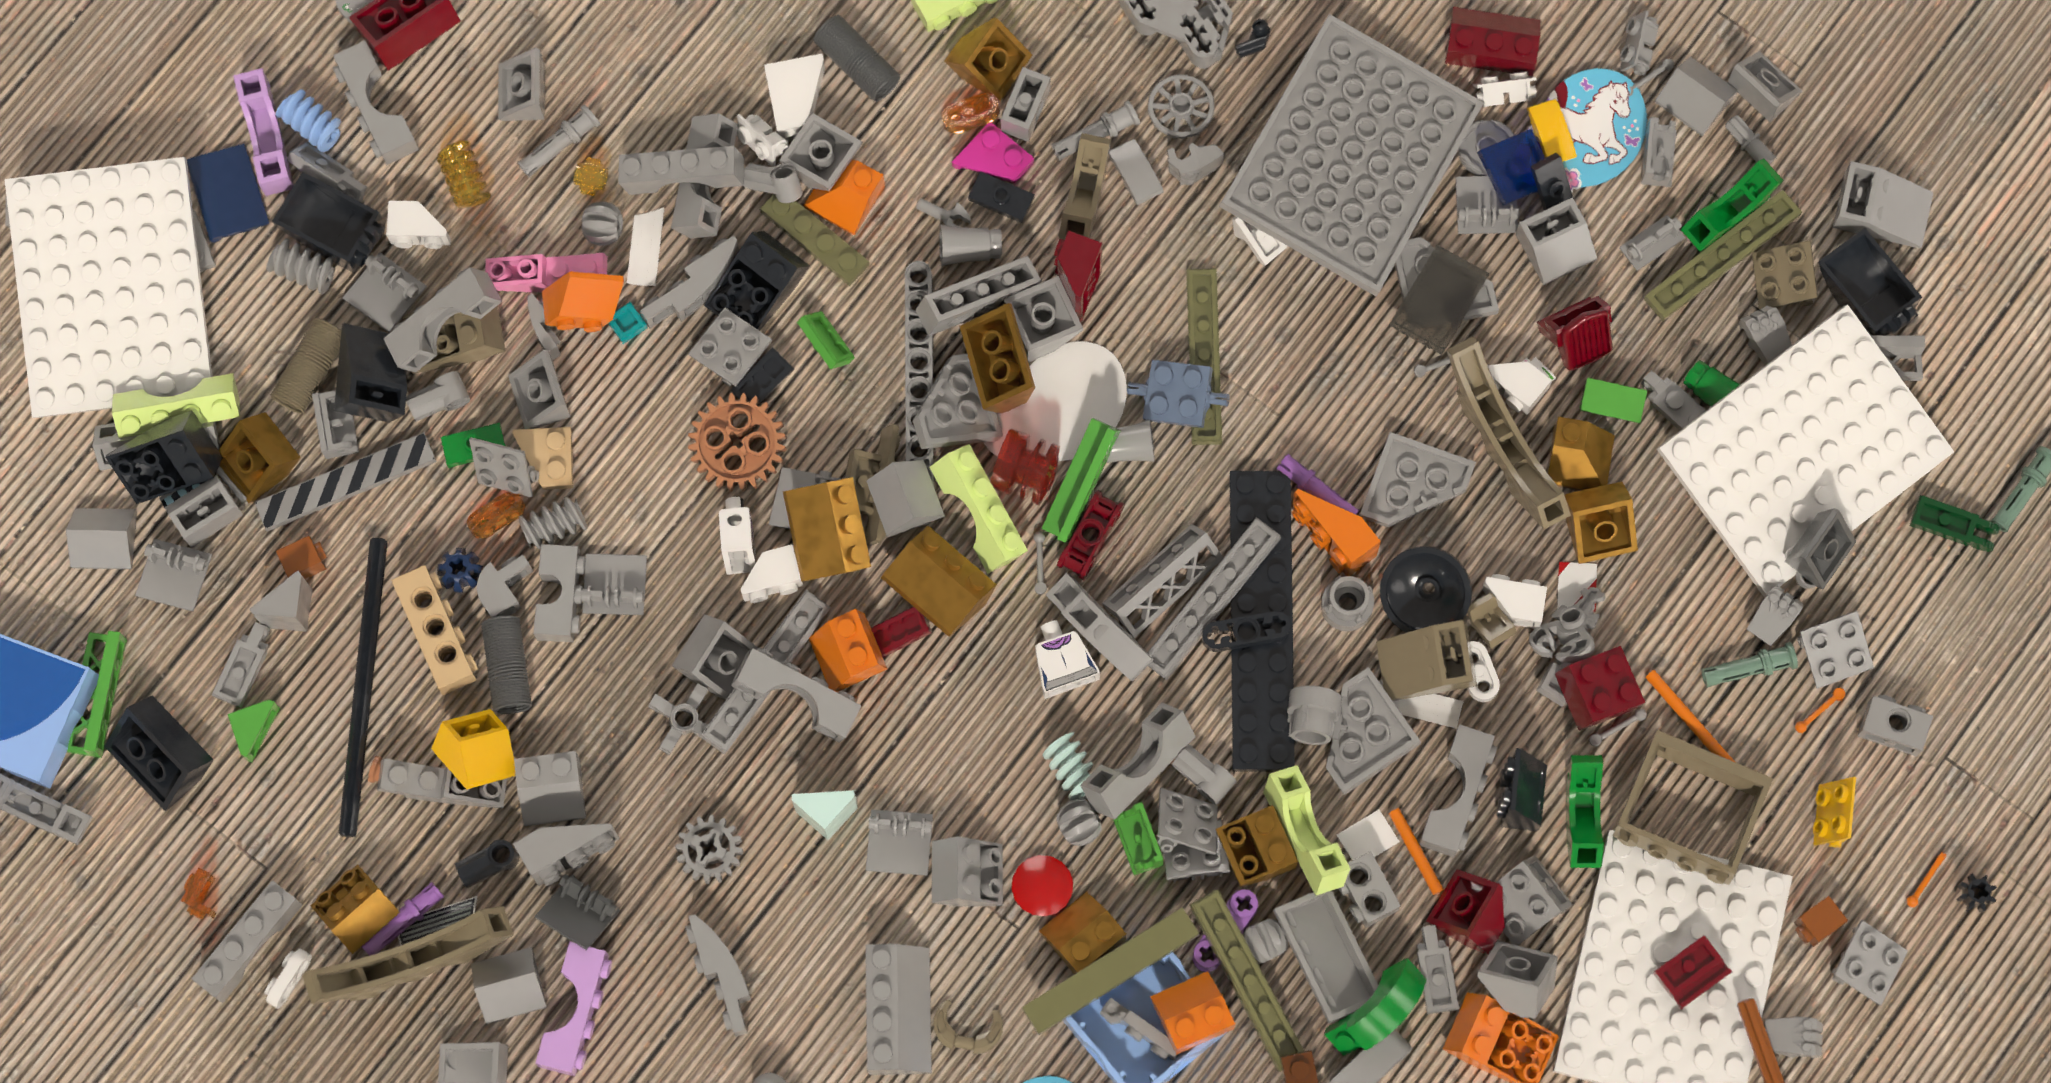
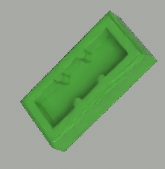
(825, 340)

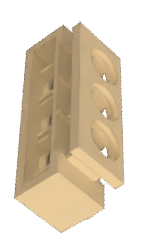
(412, 591)

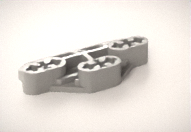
(1171, 16)

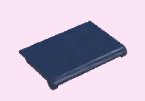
(227, 192)

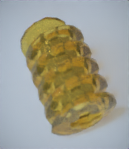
(460, 175)

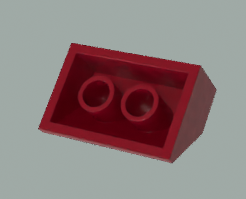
(402, 26)
(1493, 41)
(1079, 269)

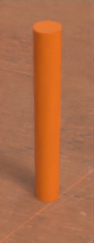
(1416, 851)

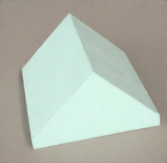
(825, 810)

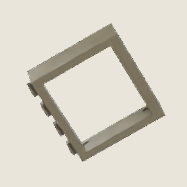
(1712, 767)

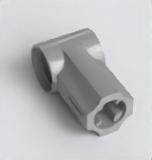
(780, 180)
(446, 393)
(1210, 779)

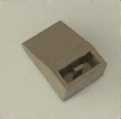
(466, 340)
(1427, 661)

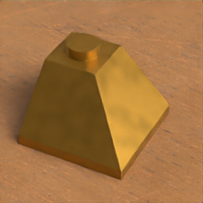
(989, 58)
(1580, 454)

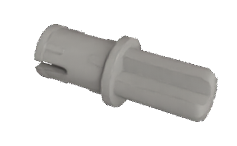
(1749, 140)

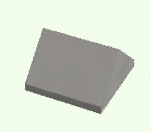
(1763, 85)
(522, 87)
(1695, 95)
(820, 153)
(538, 392)
(904, 496)
(101, 538)
(286, 605)
(508, 985)

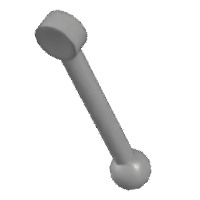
(1667, 64)
(1421, 370)
(231, 485)
(1040, 587)
(1596, 739)

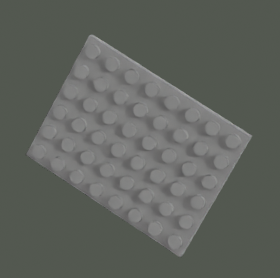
(1352, 155)

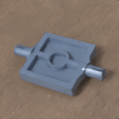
(1178, 393)

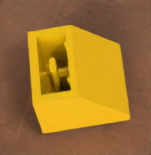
(475, 748)

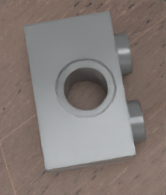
(1025, 104)
(1876, 725)

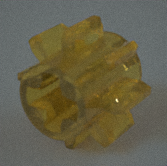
(590, 176)

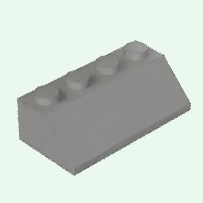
(898, 1009)

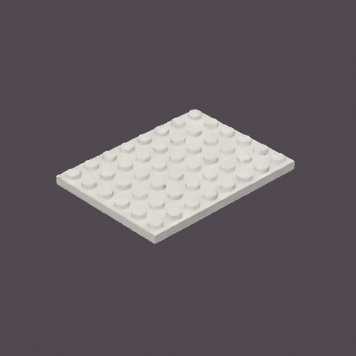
(108, 284)
(1804, 437)
(1640, 917)

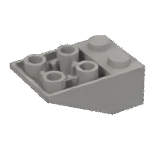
(1882, 205)
(556, 849)

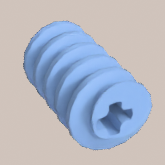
(309, 120)

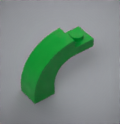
(1733, 207)
(1583, 811)
(1382, 1013)

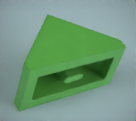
(252, 725)

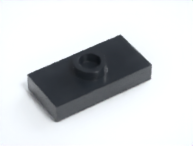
(1551, 181)
(1001, 197)
(764, 377)

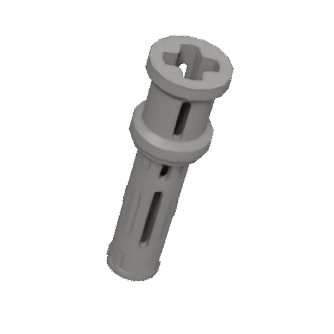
(1108, 124)
(569, 132)

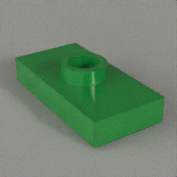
(458, 447)

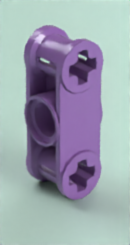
(1242, 920)

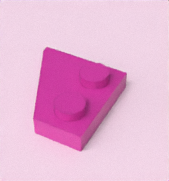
(994, 155)

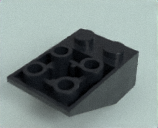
(758, 280)
(368, 376)
(166, 458)
(1523, 792)

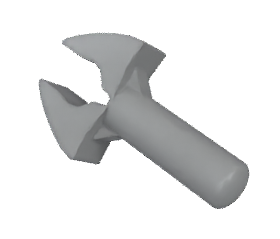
(943, 214)

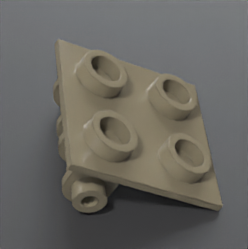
(1785, 275)

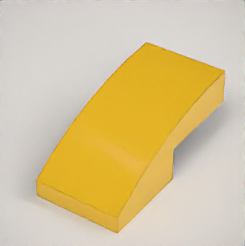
(1551, 129)

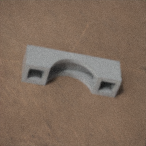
(390, 132)
(709, 166)
(694, 209)
(415, 339)
(831, 711)
(1163, 738)
(1446, 827)
(229, 960)

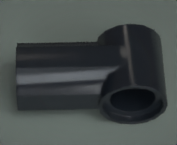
(484, 863)

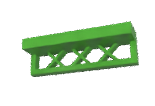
(1081, 480)
(103, 695)

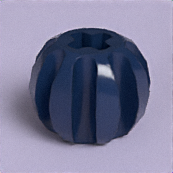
(455, 562)

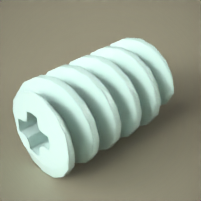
(1069, 765)

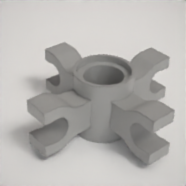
(668, 710)

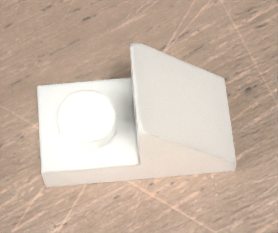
(1261, 244)

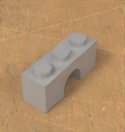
(559, 619)

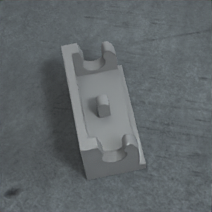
(1658, 153)
(334, 428)

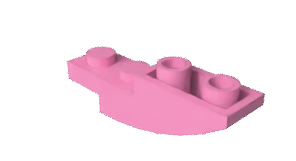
(537, 272)

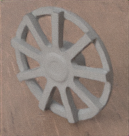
(1181, 107)

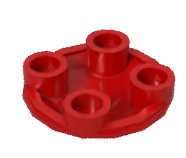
(1042, 885)

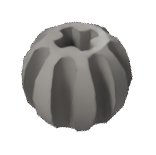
(602, 223)
(1079, 822)
(1266, 940)

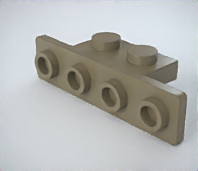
(863, 466)

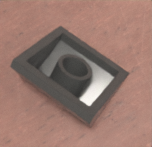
(1822, 548)

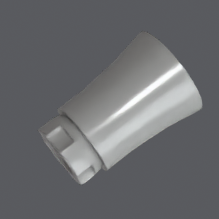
(968, 244)
(1134, 444)

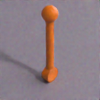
(1837, 695)
(1912, 901)

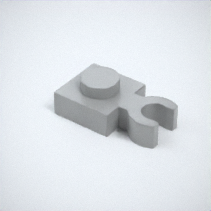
(1549, 685)

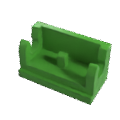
(1613, 400)
(1138, 840)

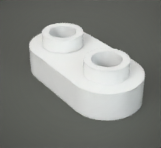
(1484, 673)
(281, 987)

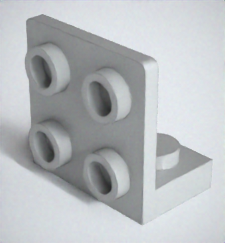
(1530, 899)

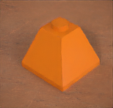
(849, 198)

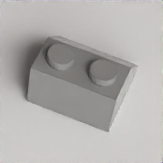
(1044, 317)
(713, 655)
(550, 788)
(1519, 978)

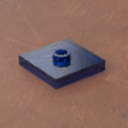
(1510, 164)

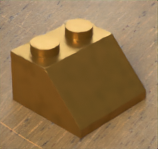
(257, 456)
(1601, 522)
(1083, 933)

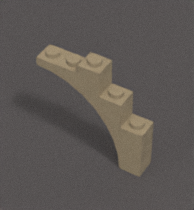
(1502, 439)
(411, 961)

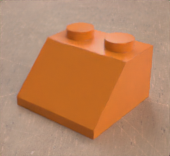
(582, 301)
(847, 650)
(1193, 1012)

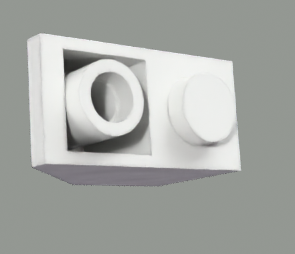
(413, 225)
(1520, 384)
(772, 573)
(1519, 601)

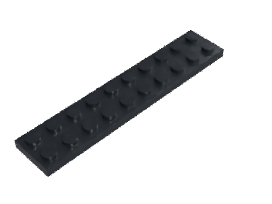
(1262, 672)

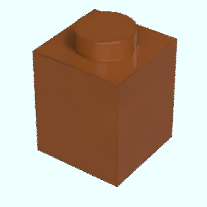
(302, 557)
(1820, 922)

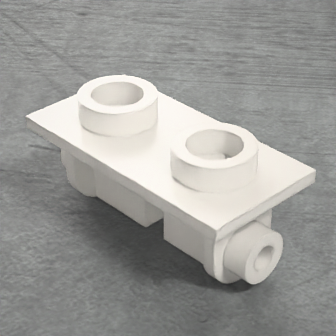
(1517, 87)
(753, 133)

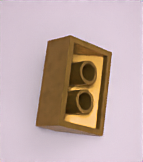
(998, 360)
(826, 529)
(939, 581)

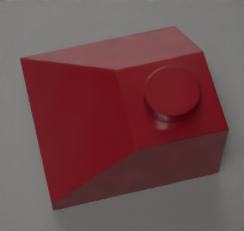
(1470, 911)

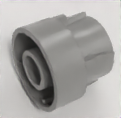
(1347, 587)
(1313, 714)

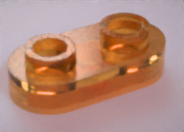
(969, 113)
(495, 515)

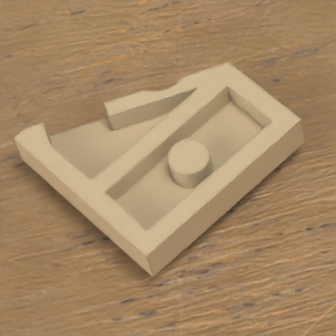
(549, 453)

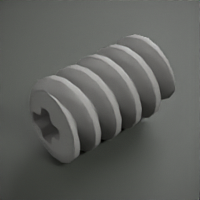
(301, 266)
(552, 522)

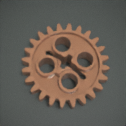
(753, 463)

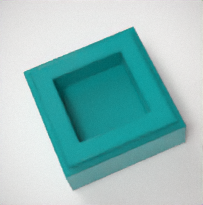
(627, 323)

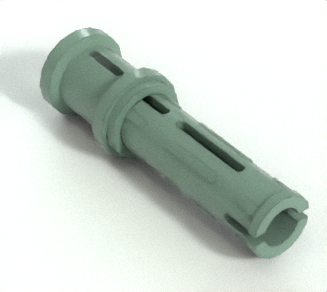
(2032, 478)
(1764, 662)

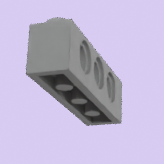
(975, 295)

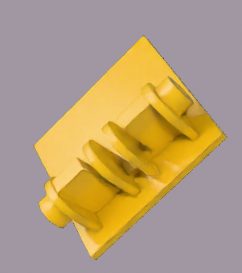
(1834, 812)

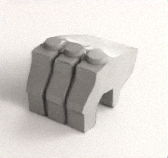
(1198, 165)
(1766, 333)
(1774, 615)
(1795, 1036)

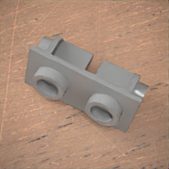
(1640, 30)
(1653, 242)

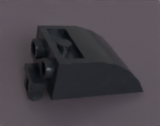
(330, 222)
(1870, 285)

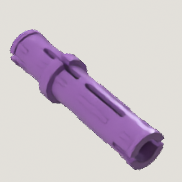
(1311, 484)
(409, 913)

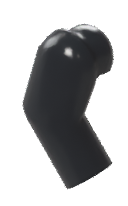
(1257, 41)

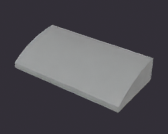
(1327, 954)
(473, 1062)

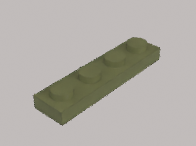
(816, 239)

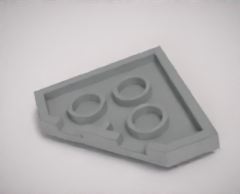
(1412, 262)
(954, 410)
(1412, 480)
(1367, 734)

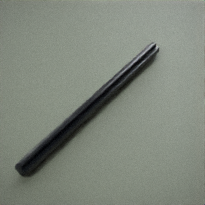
(362, 688)

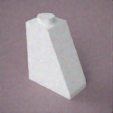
(794, 91)

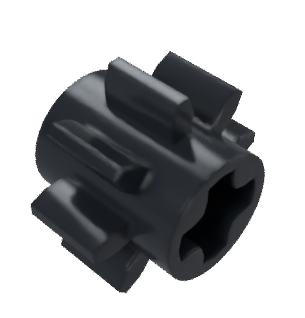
(1968, 893)

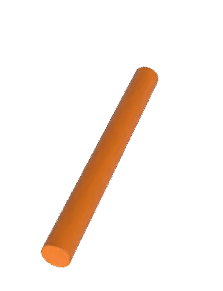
(1686, 715)

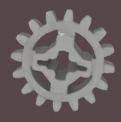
(703, 862)

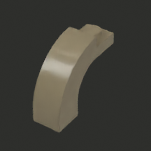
(1086, 186)

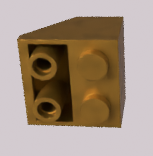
(1257, 847)
(354, 908)

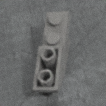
(702, 277)
(1099, 627)
(436, 785)
(717, 962)

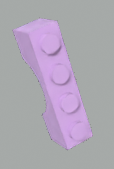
(264, 130)
(563, 1048)

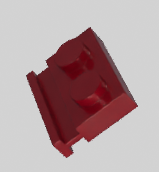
(1692, 972)

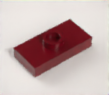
(900, 631)

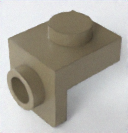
(1490, 621)

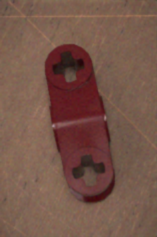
(1081, 554)

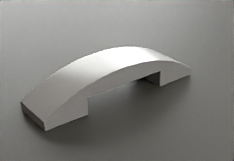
(42, 811)

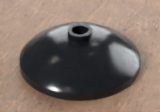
(1405, 594)

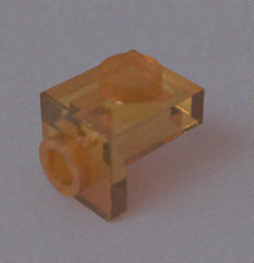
(196, 889)

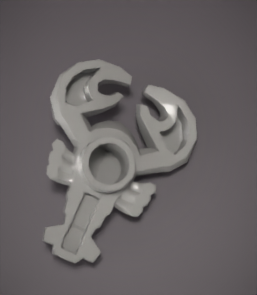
(1571, 629)

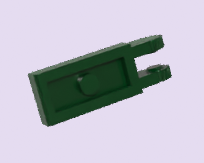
(1952, 523)

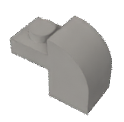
(494, 586)

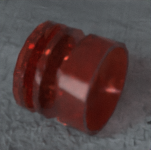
(1025, 466)

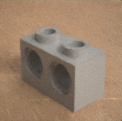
(1374, 887)

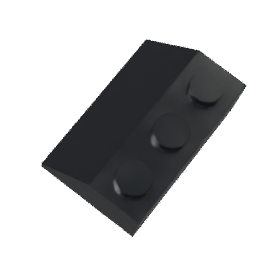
(158, 752)

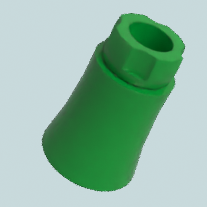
(1709, 383)

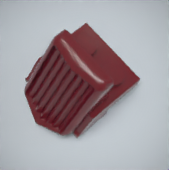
(1580, 332)

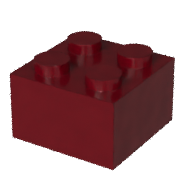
(1599, 688)

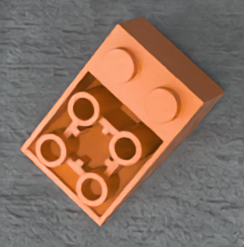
(1336, 530)
(1499, 1041)

